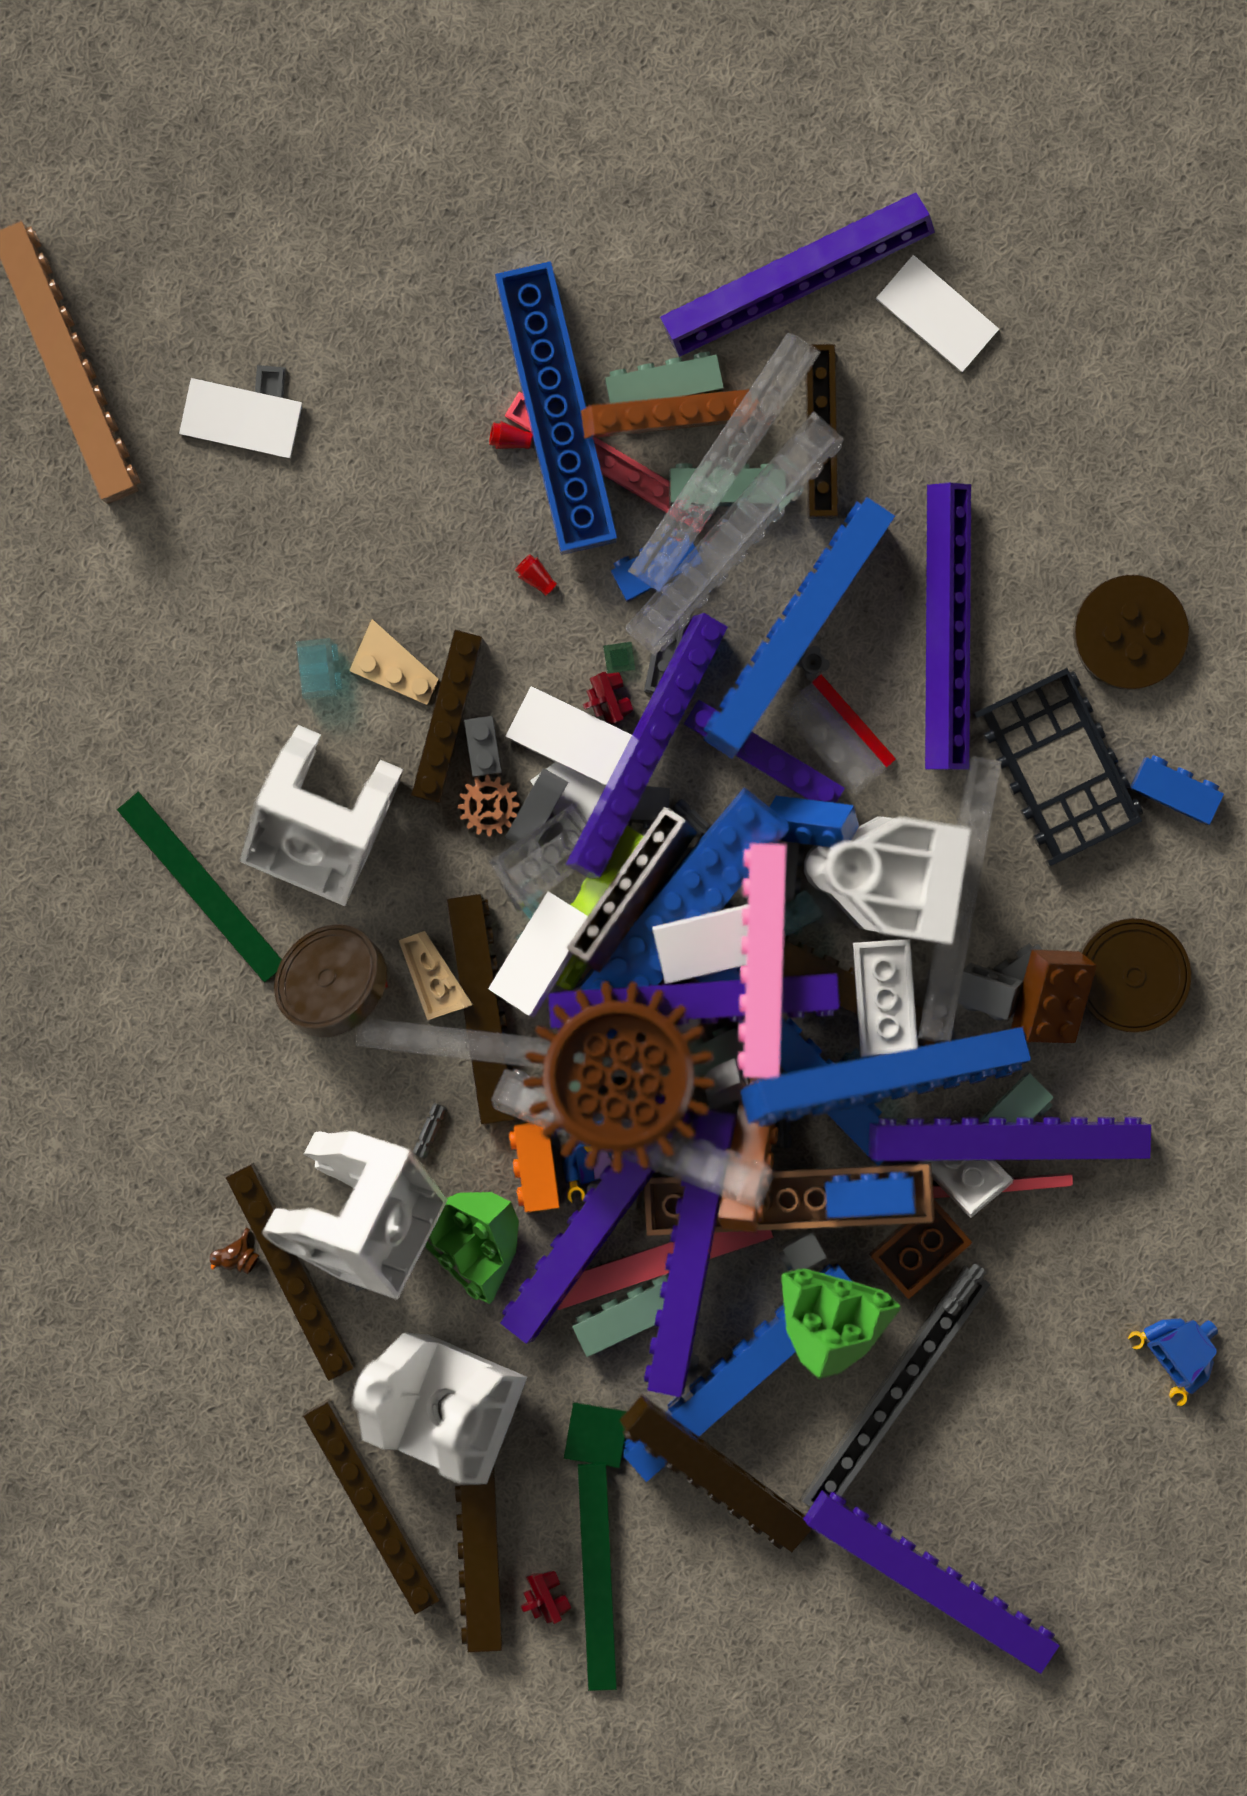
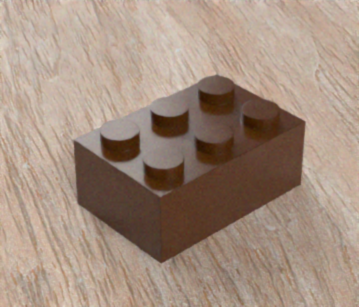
(1054, 996)
(920, 1251)

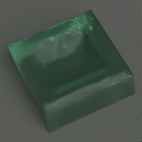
(619, 657)

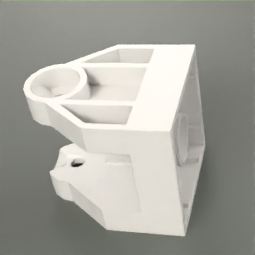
(309, 837)
(895, 876)
(382, 1223)
(401, 1398)

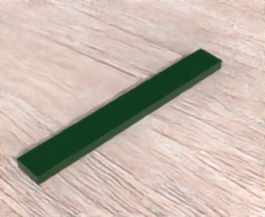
(200, 886)
(597, 1576)

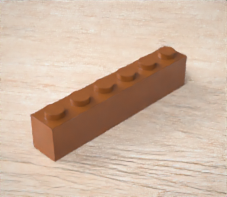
(660, 414)
(752, 1144)

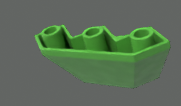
(478, 1237)
(833, 1319)

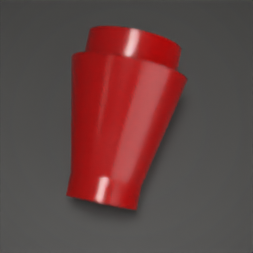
(509, 437)
(535, 574)

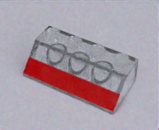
(837, 735)

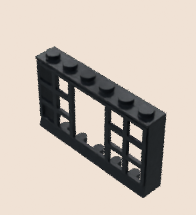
(1106, 756)

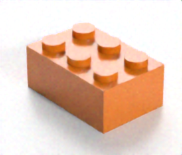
(534, 1167)

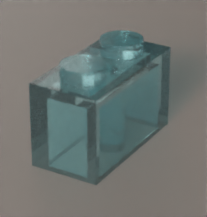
(318, 668)

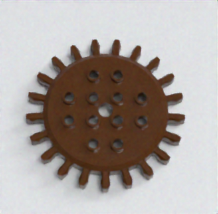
(588, 1035)

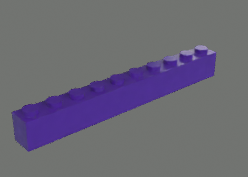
(797, 274)
(948, 626)
(646, 746)
(715, 998)
(1009, 1139)
(577, 1246)
(687, 1268)
(931, 1581)

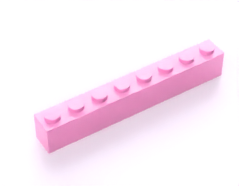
(764, 960)

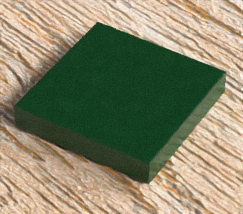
(595, 1434)

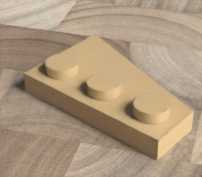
(392, 666)
(432, 977)

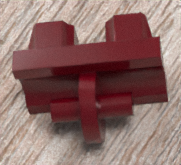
(603, 698)
(551, 1608)

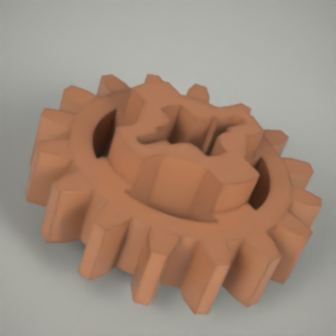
(475, 793)

